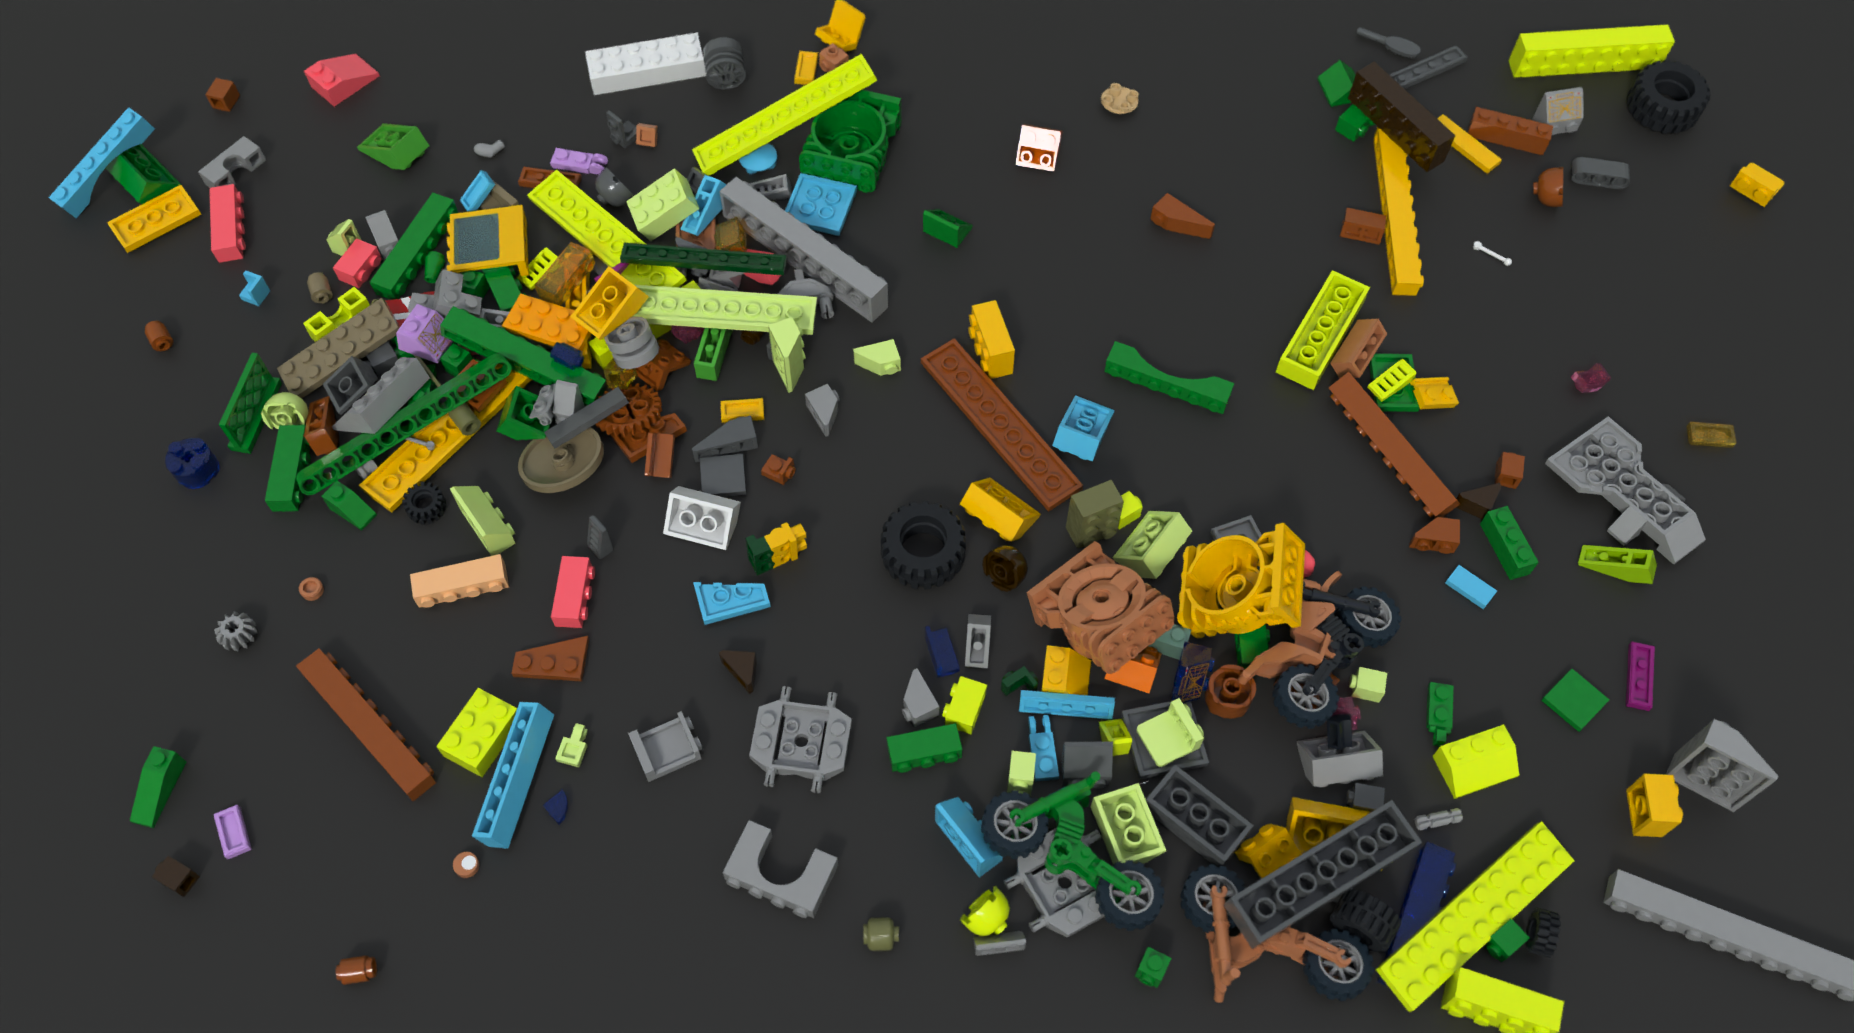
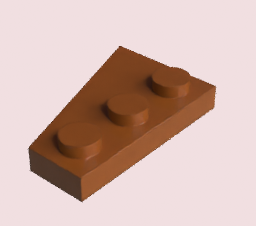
(636, 446)
(553, 661)

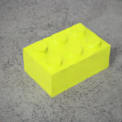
(478, 732)

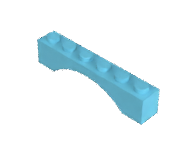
(77, 187)

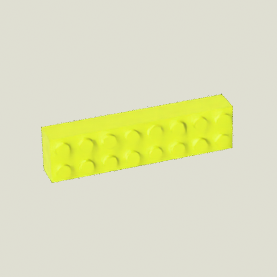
(1590, 50)

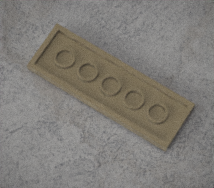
(353, 338)

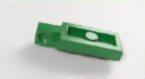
(1439, 711)

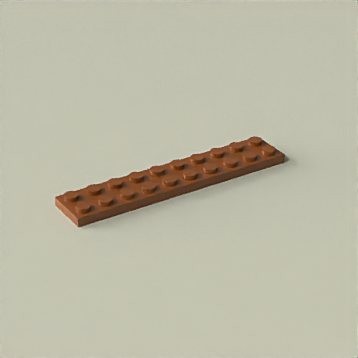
(1002, 425)

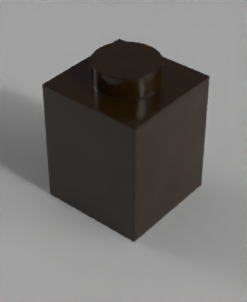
(175, 876)

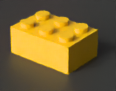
(991, 339)

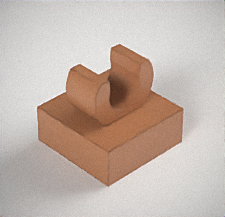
(646, 134)

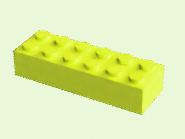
(1322, 330)

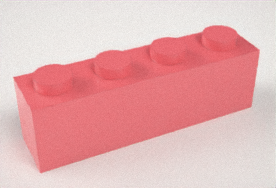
(226, 223)

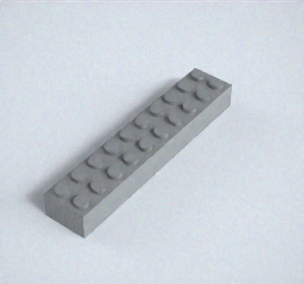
(805, 249)

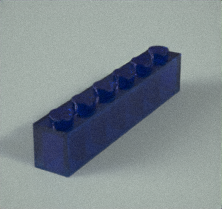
(1423, 893)

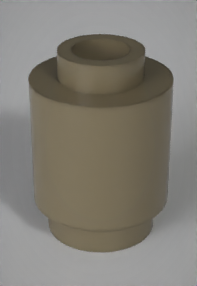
(319, 288)

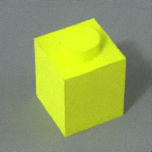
(1131, 509)

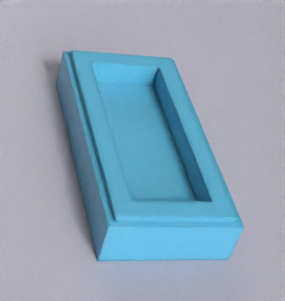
(477, 191)
(1471, 587)

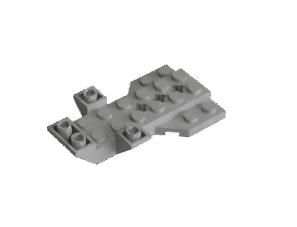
(1610, 465)

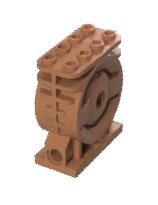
(1093, 607)

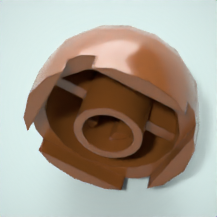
(1550, 187)

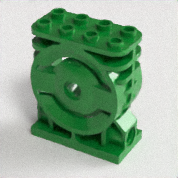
(842, 139)

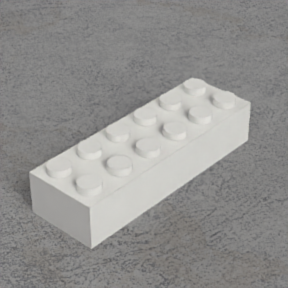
(645, 63)

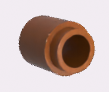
(158, 336)
(356, 969)

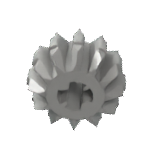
(235, 631)

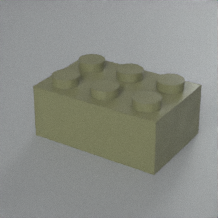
(1094, 514)

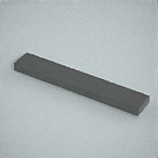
(1429, 67)

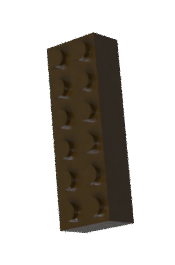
(1401, 116)

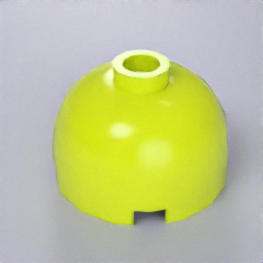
(987, 913)

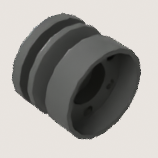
(724, 63)

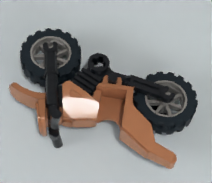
(1321, 646)

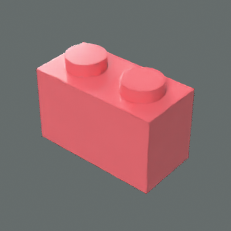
(357, 263)

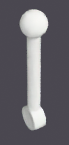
(1478, 246)

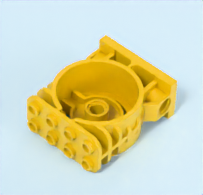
(1229, 576)

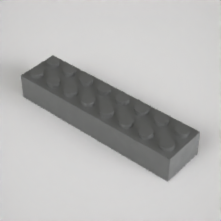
(1321, 874)

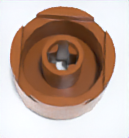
(1227, 703)

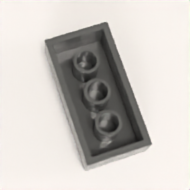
(1198, 817)

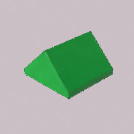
(1337, 83)
(945, 226)

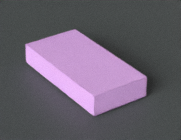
(232, 832)

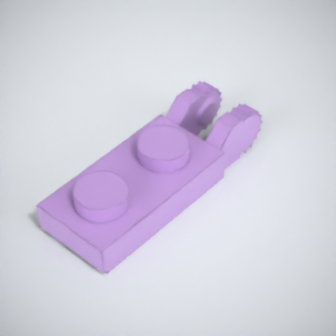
(578, 161)

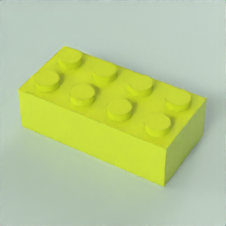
(1500, 1004)

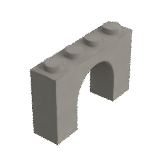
(802, 895)

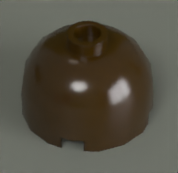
(1006, 567)

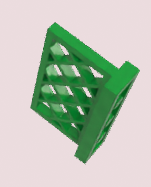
(246, 418)

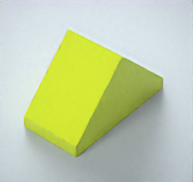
(1116, 732)

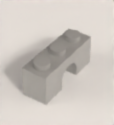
(239, 155)

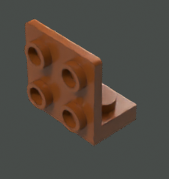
(666, 361)

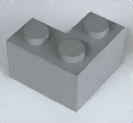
(449, 294)

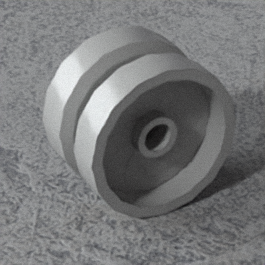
(632, 343)

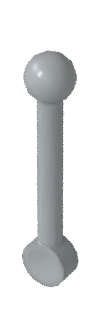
(430, 444)

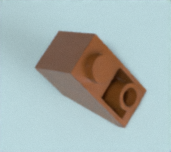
(1438, 535)

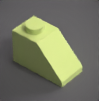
(342, 237)
(879, 357)

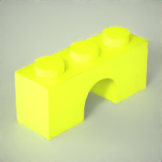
(350, 304)

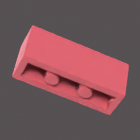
(572, 592)

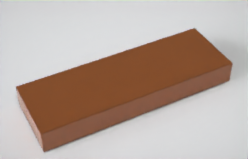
(533, 177)

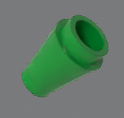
(433, 266)

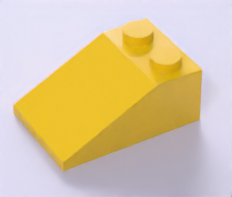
(609, 304)

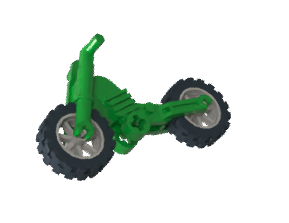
(1113, 884)

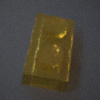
(1711, 434)

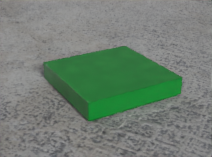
(1575, 700)

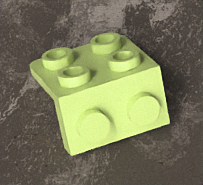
(1171, 734)

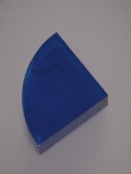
(557, 807)

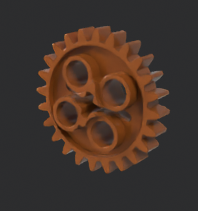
(643, 405)

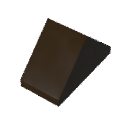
(1479, 500)
(741, 666)

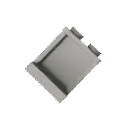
(666, 747)

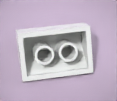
(701, 517)

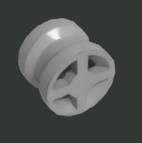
(366, 469)

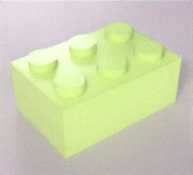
(662, 205)

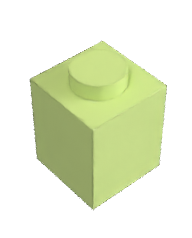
(1368, 684)

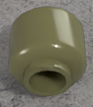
(880, 934)

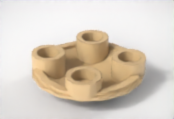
(1119, 99)

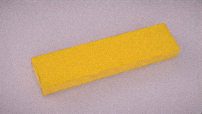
(1471, 147)

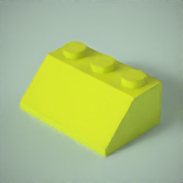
(1478, 761)

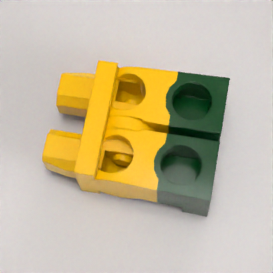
(775, 547)

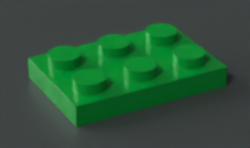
(1402, 400)

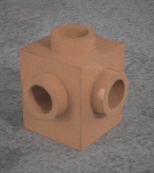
(832, 58)

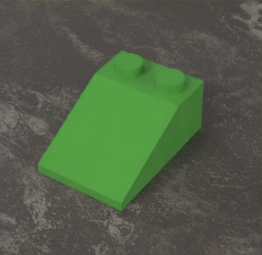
(395, 145)

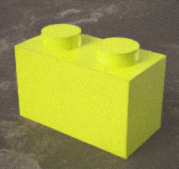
(965, 704)

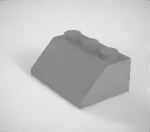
(1330, 766)

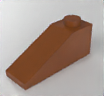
(1180, 218)
(319, 427)

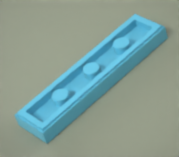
(1066, 704)

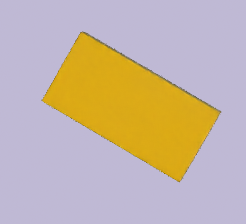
(806, 67)
(742, 408)

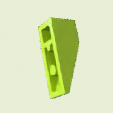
(1621, 563)

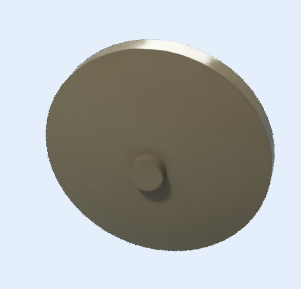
(563, 467)

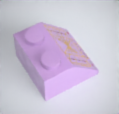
(422, 334)

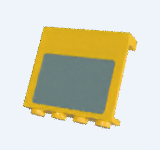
(488, 240)

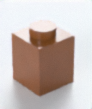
(222, 94)
(1509, 470)

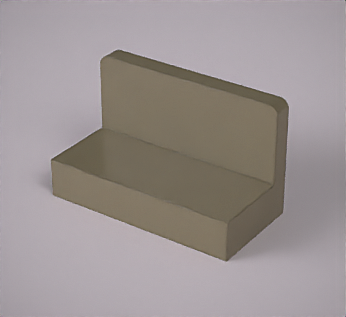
(498, 198)

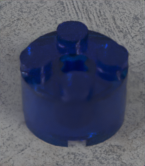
(191, 462)

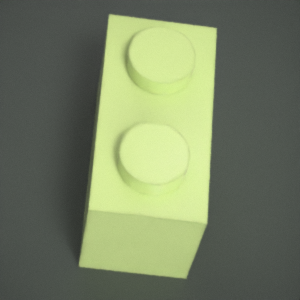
(1021, 772)

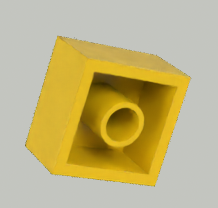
(1654, 805)

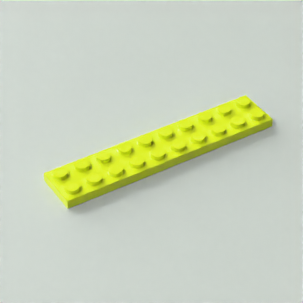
(784, 115)
(597, 229)
(1474, 916)

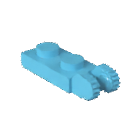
(1043, 745)

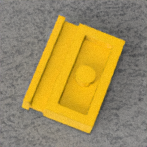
(1434, 393)

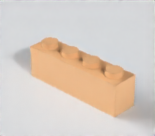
(459, 581)

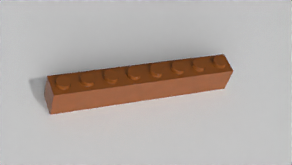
(1394, 446)
(366, 724)

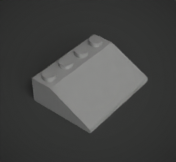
(384, 397)
(1721, 766)

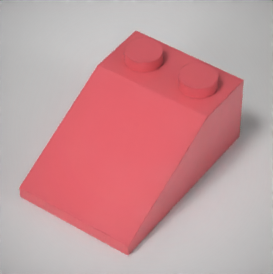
(340, 77)

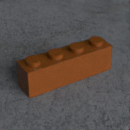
(1510, 131)

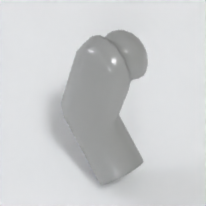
(489, 150)

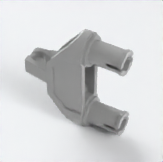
(811, 288)

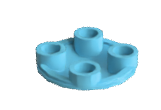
(760, 159)

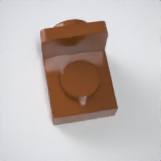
(778, 469)

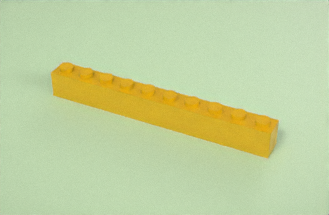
(1399, 226)

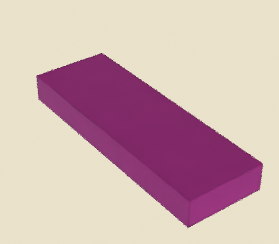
(1640, 676)

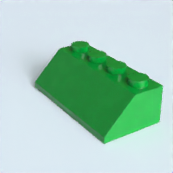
(141, 174)

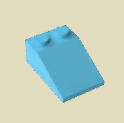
(1083, 428)

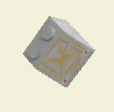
(1561, 109)

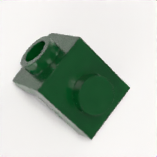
(1016, 679)

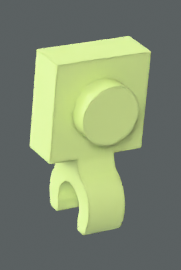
(573, 749)

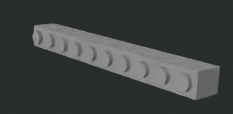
(1731, 933)

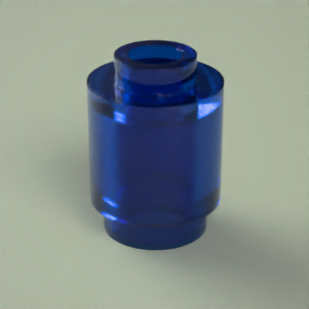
(567, 355)

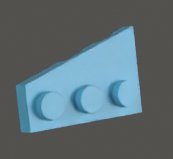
(728, 601)

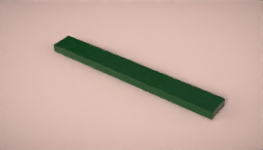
(703, 259)

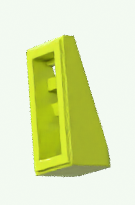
(535, 265)
(1402, 371)

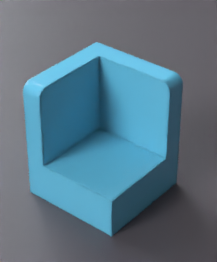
(255, 290)

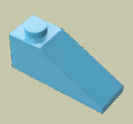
(709, 205)

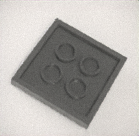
(1143, 761)

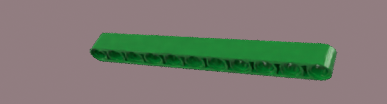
(399, 433)

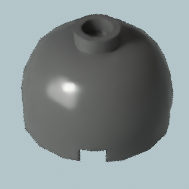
(611, 189)

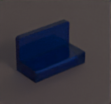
(941, 652)

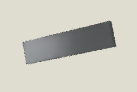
(586, 417)

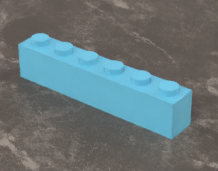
(513, 775)

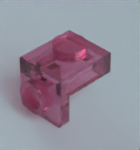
(1592, 379)

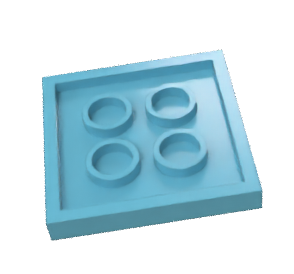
(821, 203)

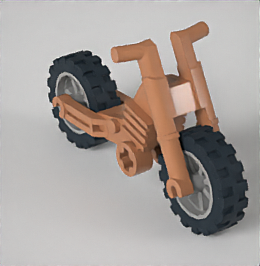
(1320, 954)

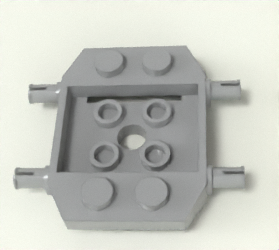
(806, 722)
(1050, 897)

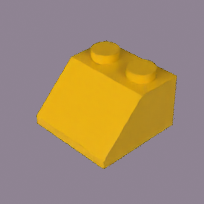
(1065, 671)

